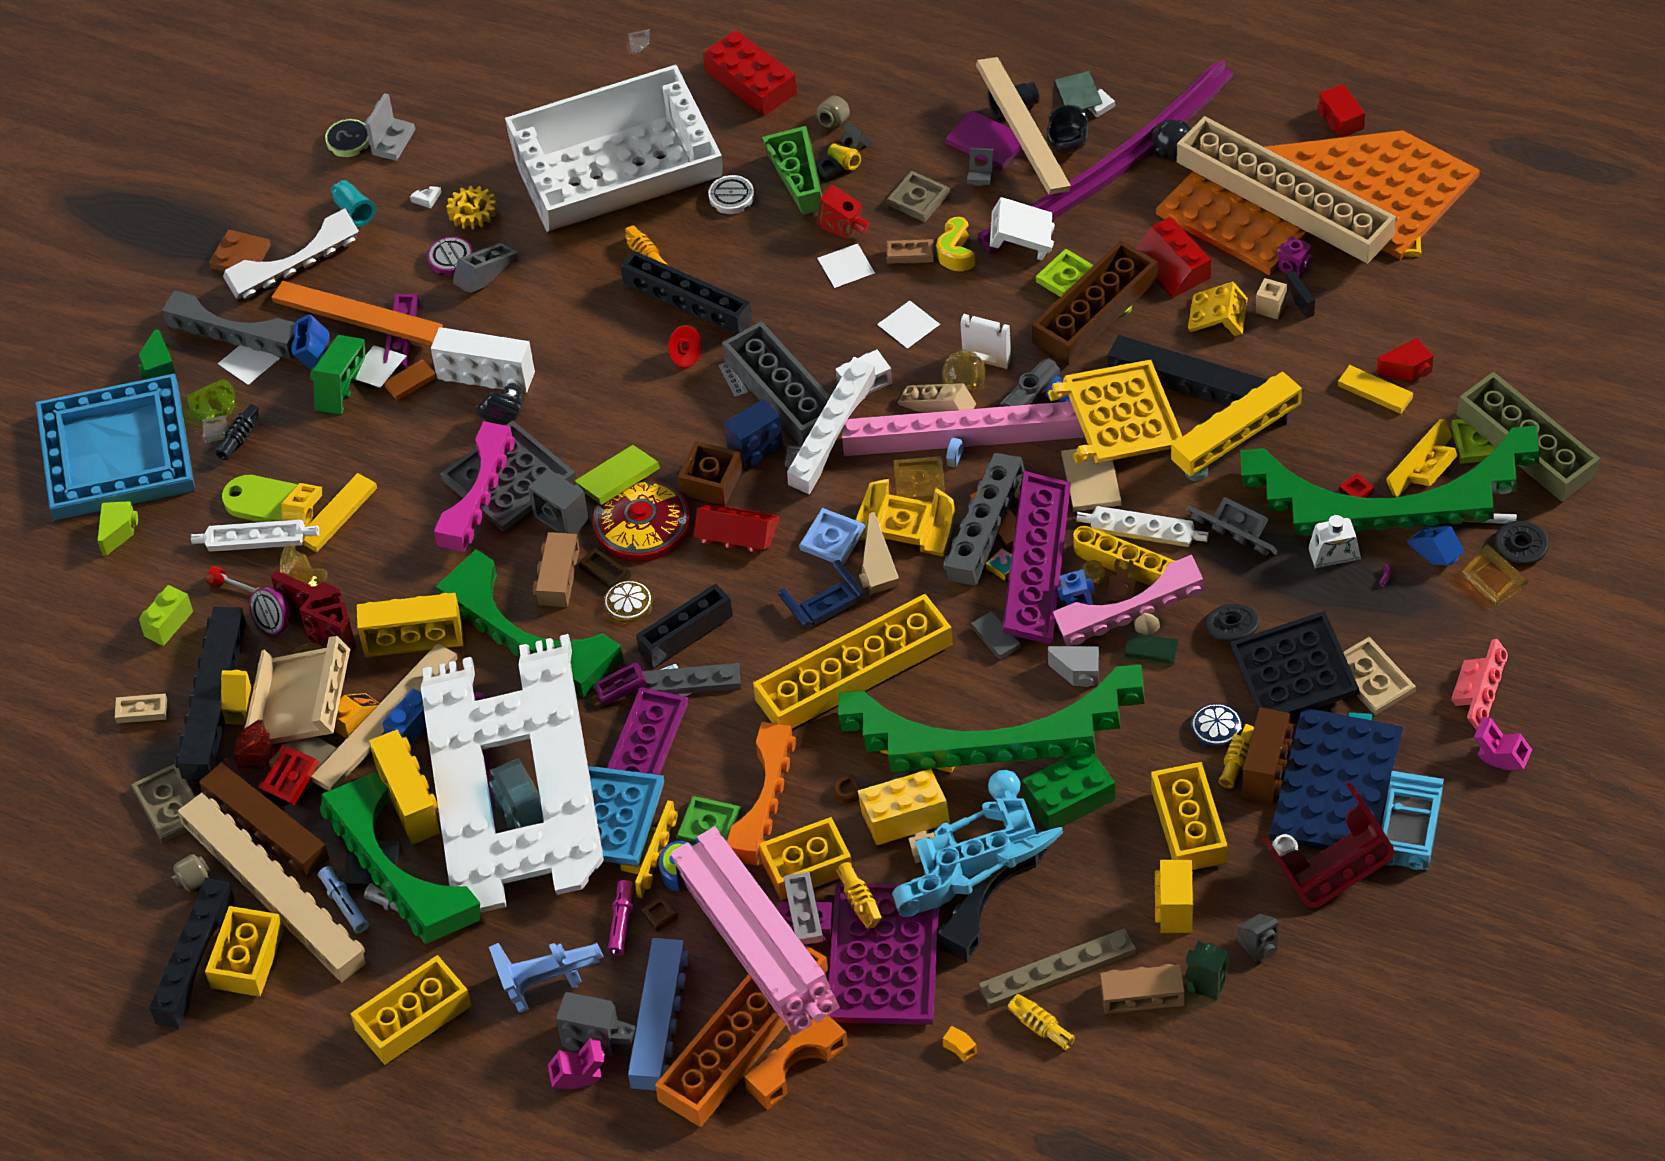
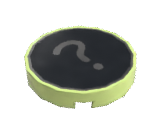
(347, 138)

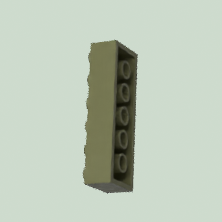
(1496, 407)

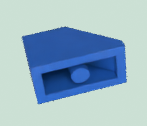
(1437, 545)

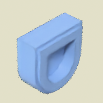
(954, 452)

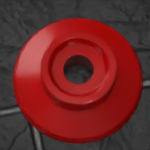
(684, 346)

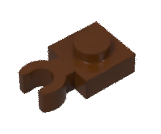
(1121, 585)

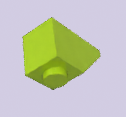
(115, 525)

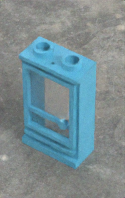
(1412, 818)

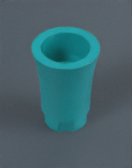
(357, 205)

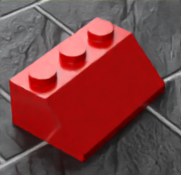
(1179, 258)
(735, 527)

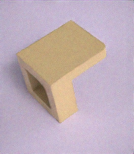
(1271, 298)

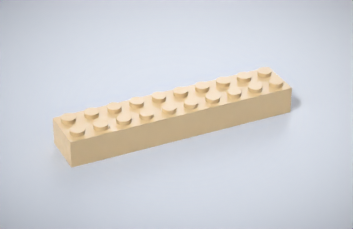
(1286, 189)

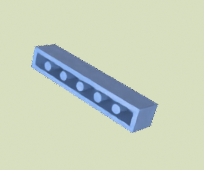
(658, 1012)

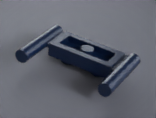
(828, 602)

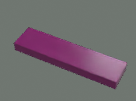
(407, 305)

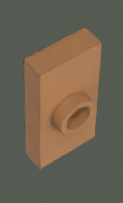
(909, 251)

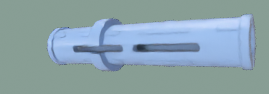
(329, 879)

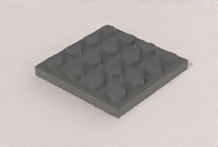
(511, 497)

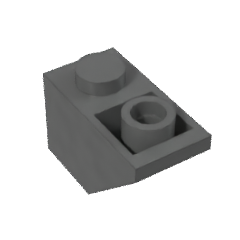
(1259, 936)

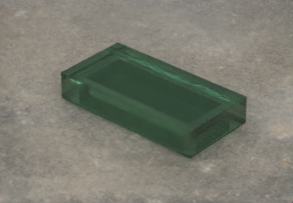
(1151, 648)

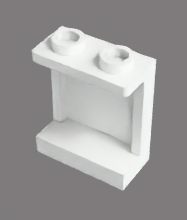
(1022, 226)

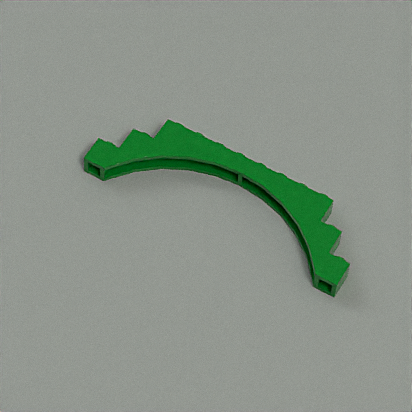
(1456, 502)
(1059, 735)

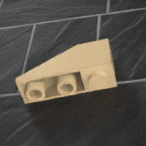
(937, 398)

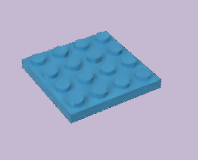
(624, 811)

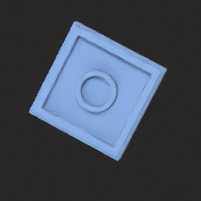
(832, 536)

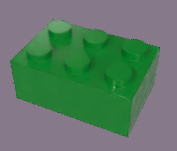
(1068, 790)

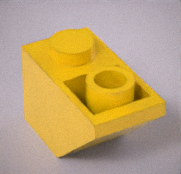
(235, 696)

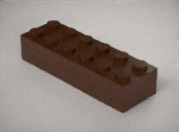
(1094, 302)

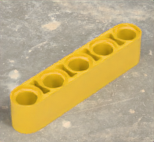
(1104, 548)

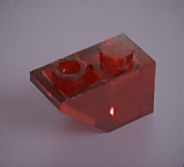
(253, 747)

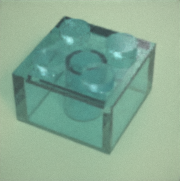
(516, 795)

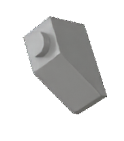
(1075, 664)

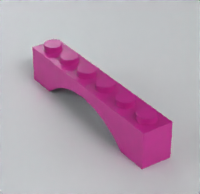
(458, 523)

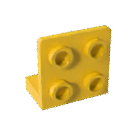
(1219, 305)

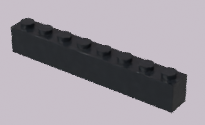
(1187, 373)
(205, 719)

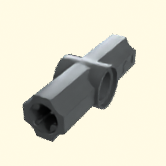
(1032, 384)

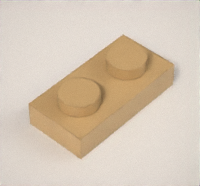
(141, 708)

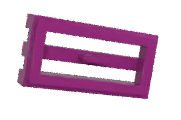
(620, 687)

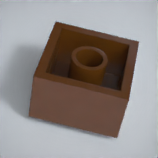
(710, 473)

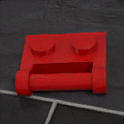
(292, 779)

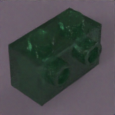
(1207, 970)

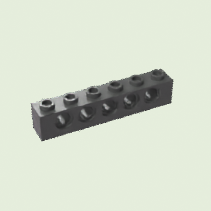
(984, 519)

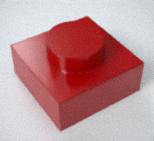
(1356, 487)

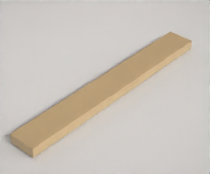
(1023, 126)
(357, 745)

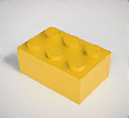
(903, 806)
(808, 849)
(244, 951)

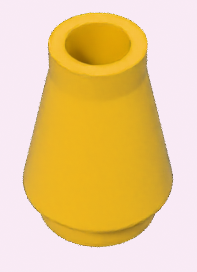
(846, 157)

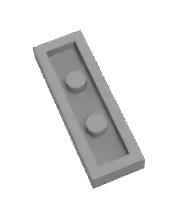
(803, 908)

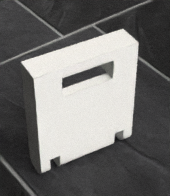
(983, 339)

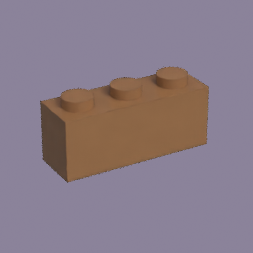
(556, 569)
(1142, 989)

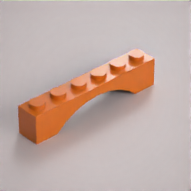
(773, 748)

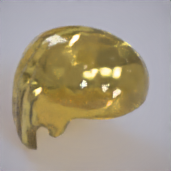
(964, 368)
(297, 566)

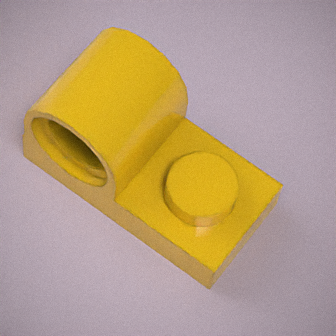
(300, 503)

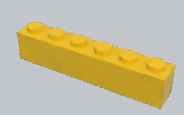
(1236, 423)

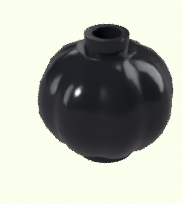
(1166, 136)

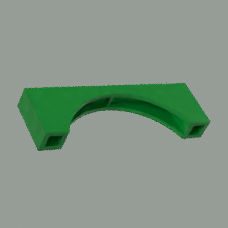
(474, 583)
(427, 907)

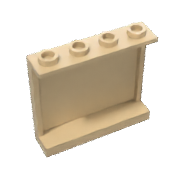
(299, 692)

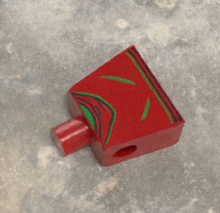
(840, 213)

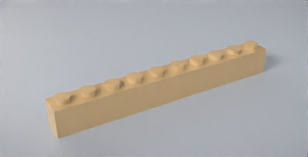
(272, 887)

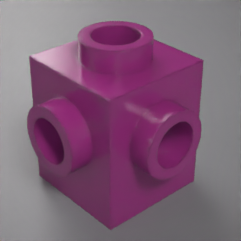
(1295, 256)

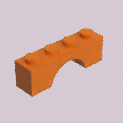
(819, 1041)

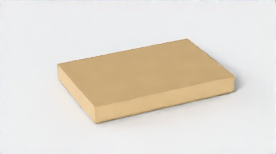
(1091, 483)
(1377, 676)

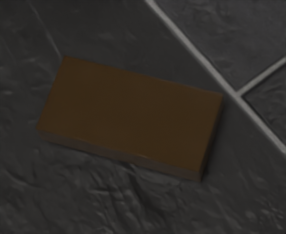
(604, 568)

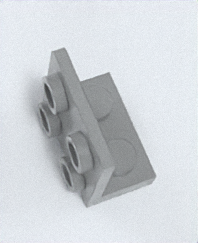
(385, 133)

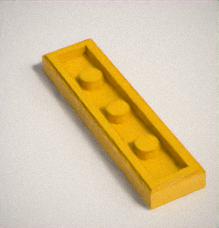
(340, 510)

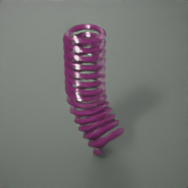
(1386, 574)

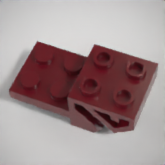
(319, 607)

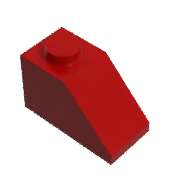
(1406, 362)

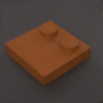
(239, 247)

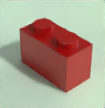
(1341, 111)

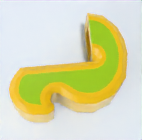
(950, 246)

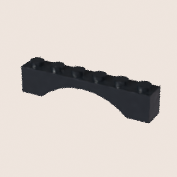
(962, 933)
(175, 988)

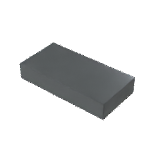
(990, 632)

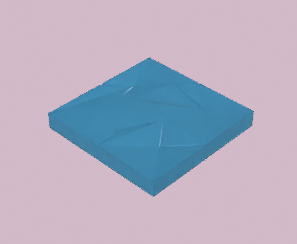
(114, 446)

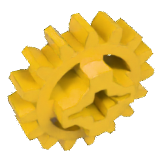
(471, 207)

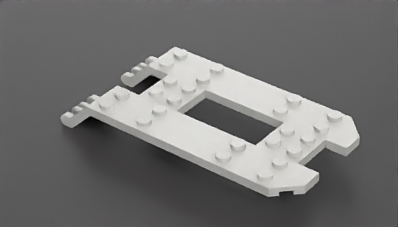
(457, 735)

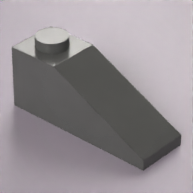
(481, 267)

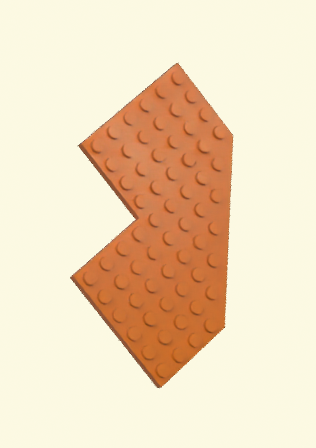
(1382, 168)

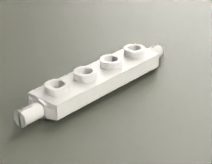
(1143, 526)
(255, 535)

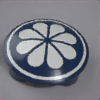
(1216, 725)

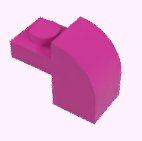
(1501, 749)
(577, 1069)

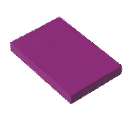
(984, 133)

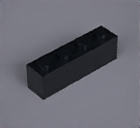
(684, 625)

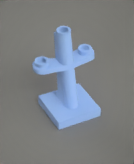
(521, 975)

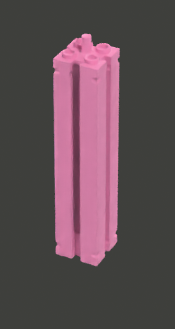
(755, 931)

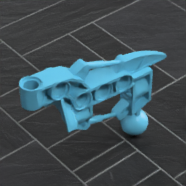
(950, 863)

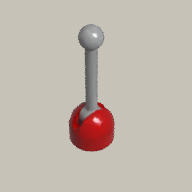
(217, 577)

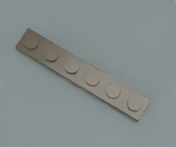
(1057, 968)

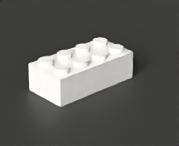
(482, 359)

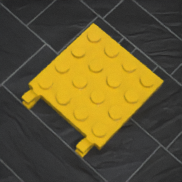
(1119, 411)

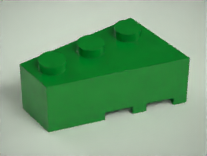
(335, 372)

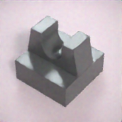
(858, 137)

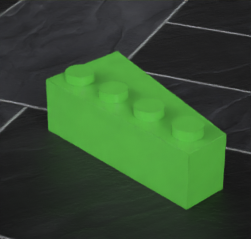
(795, 164)

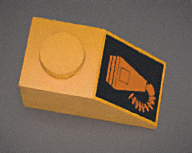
(352, 712)

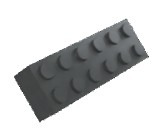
(777, 378)

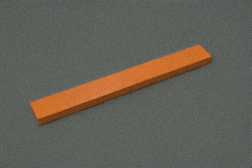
(356, 313)

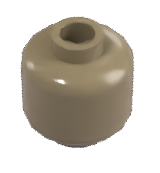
(833, 112)
(190, 872)

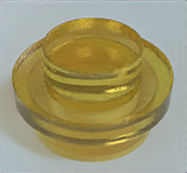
(1094, 570)

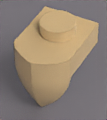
(1147, 623)

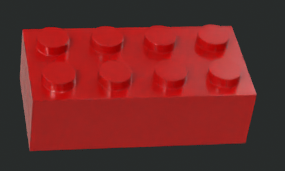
(750, 72)

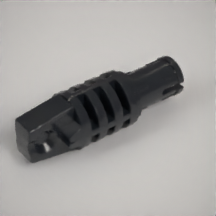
(238, 432)

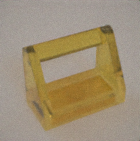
(1484, 557)

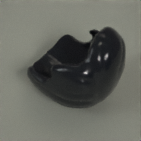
(1067, 129)
(502, 407)

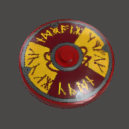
(642, 521)

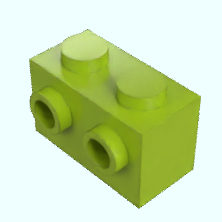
(165, 615)

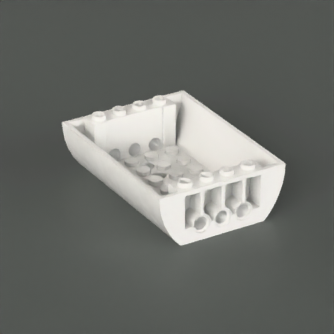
(606, 137)

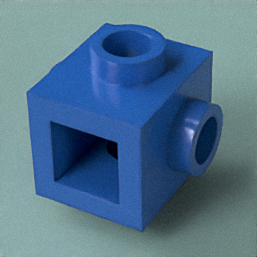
(1076, 588)

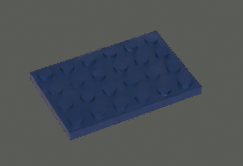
(1323, 758)

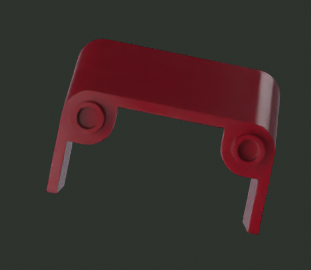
(1342, 862)

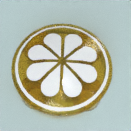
(628, 601)

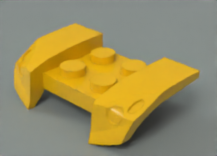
(910, 519)

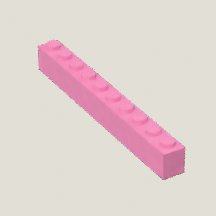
(972, 426)

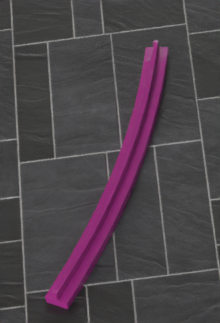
(1131, 151)

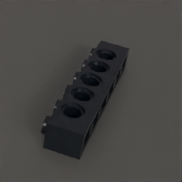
(686, 292)

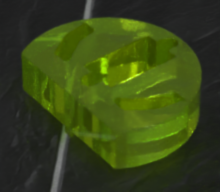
(222, 391)

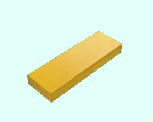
(1375, 389)

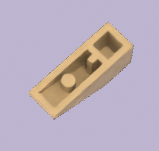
(878, 567)

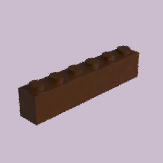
(264, 821)

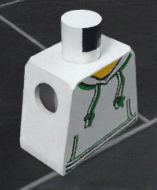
(1334, 542)

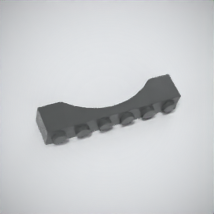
(270, 336)

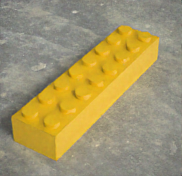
(853, 662)

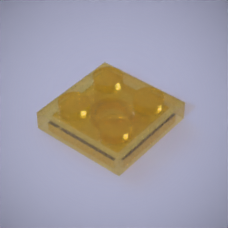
(919, 477)

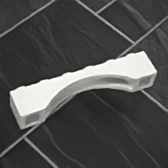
(250, 275)
(814, 452)

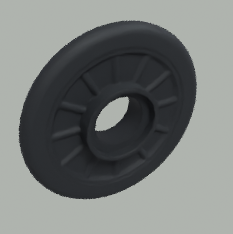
(1521, 555)
(1217, 620)

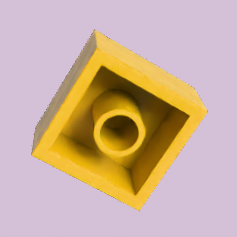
(1174, 896)

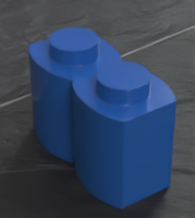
(309, 341)

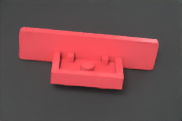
(1479, 682)

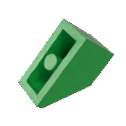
(155, 358)

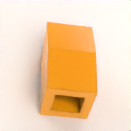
(959, 1043)

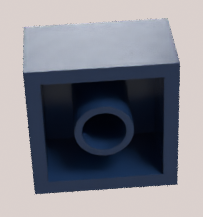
(754, 433)

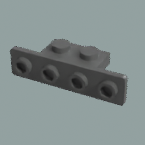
(1238, 521)

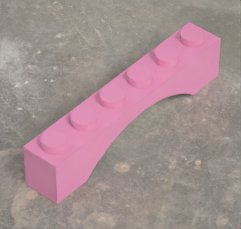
(1084, 621)

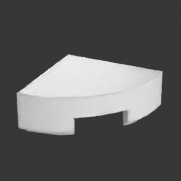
(426, 197)

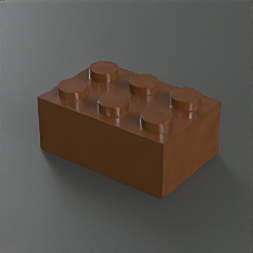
(1267, 756)

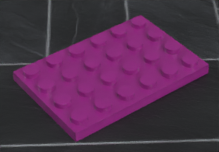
(883, 970)

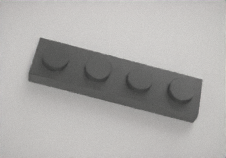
(694, 679)

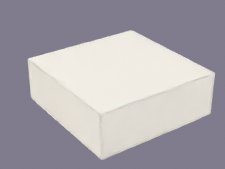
(1108, 104)

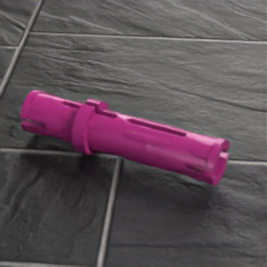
(622, 908)

